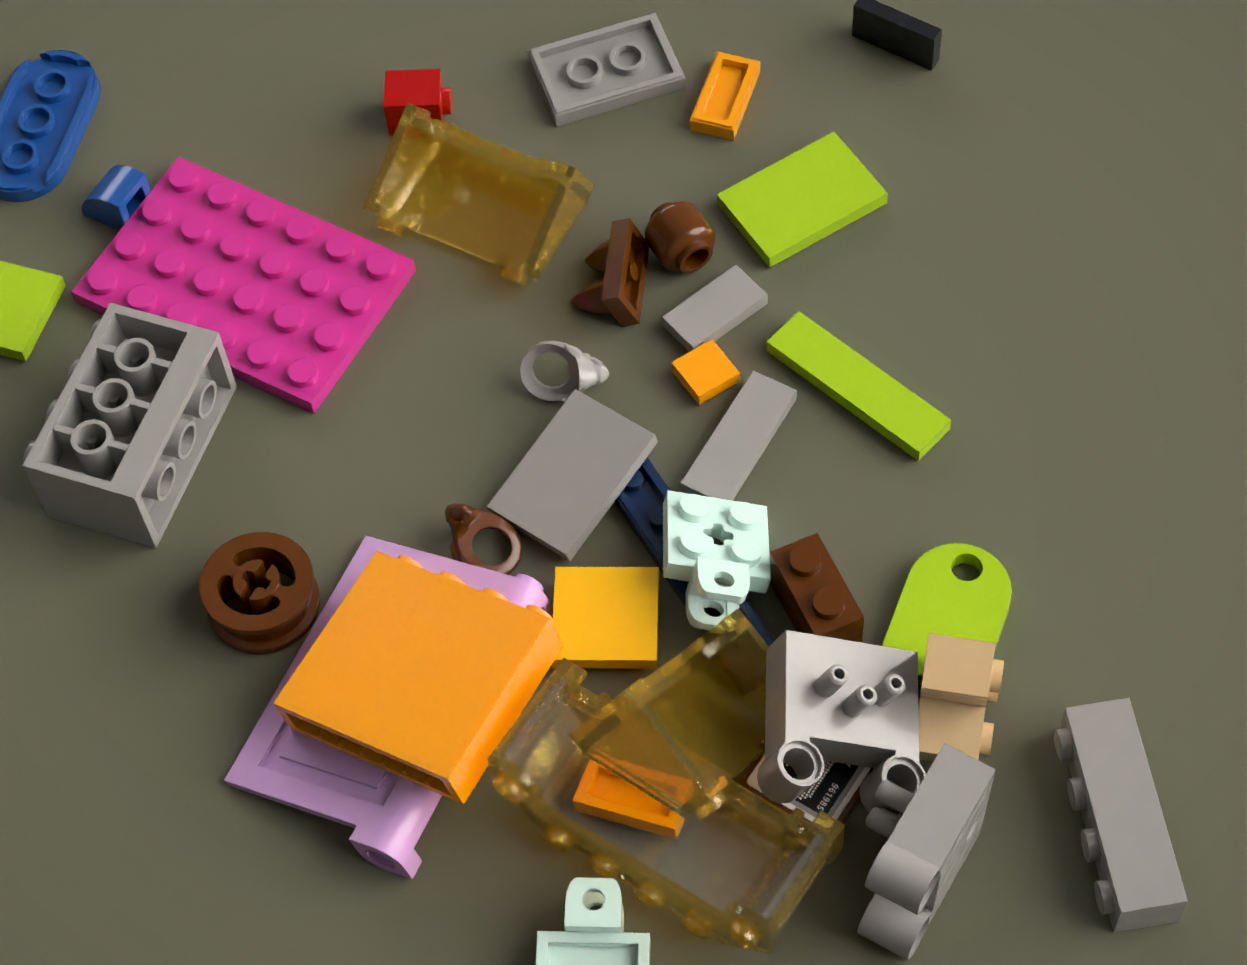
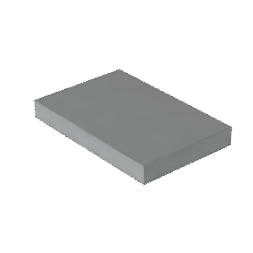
(606, 69)
(572, 474)

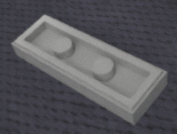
(740, 438)

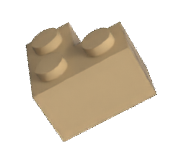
(954, 696)

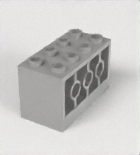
(130, 424)

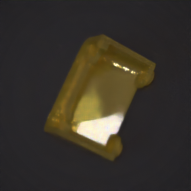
(476, 195)
(687, 722)

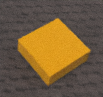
(705, 372)

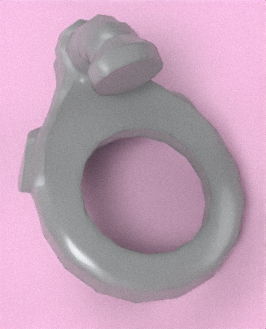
(584, 371)

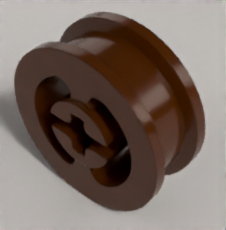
(250, 572)

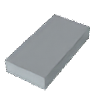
(715, 309)

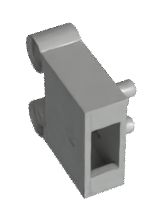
(841, 707)
(922, 847)

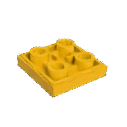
(607, 616)

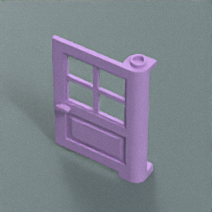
(334, 785)

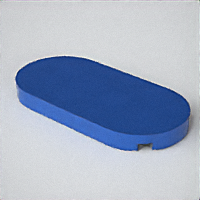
(44, 122)

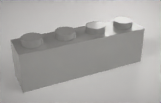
(1121, 816)

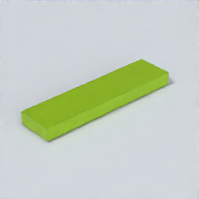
(858, 385)

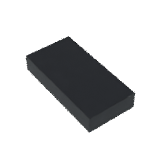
(897, 32)

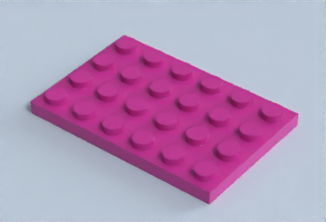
(268, 277)

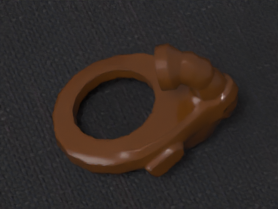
(469, 521)

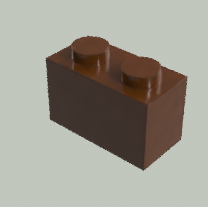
(814, 591)

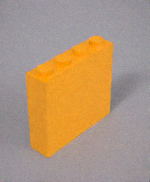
(420, 674)

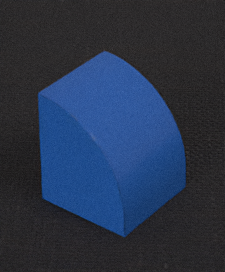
(116, 196)

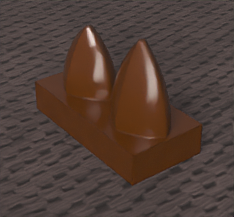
(625, 266)

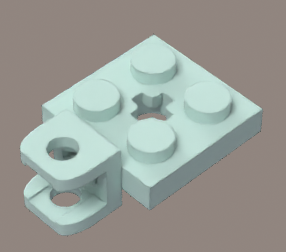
(716, 573)
(593, 935)

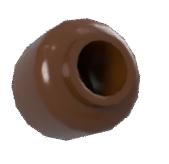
(680, 237)

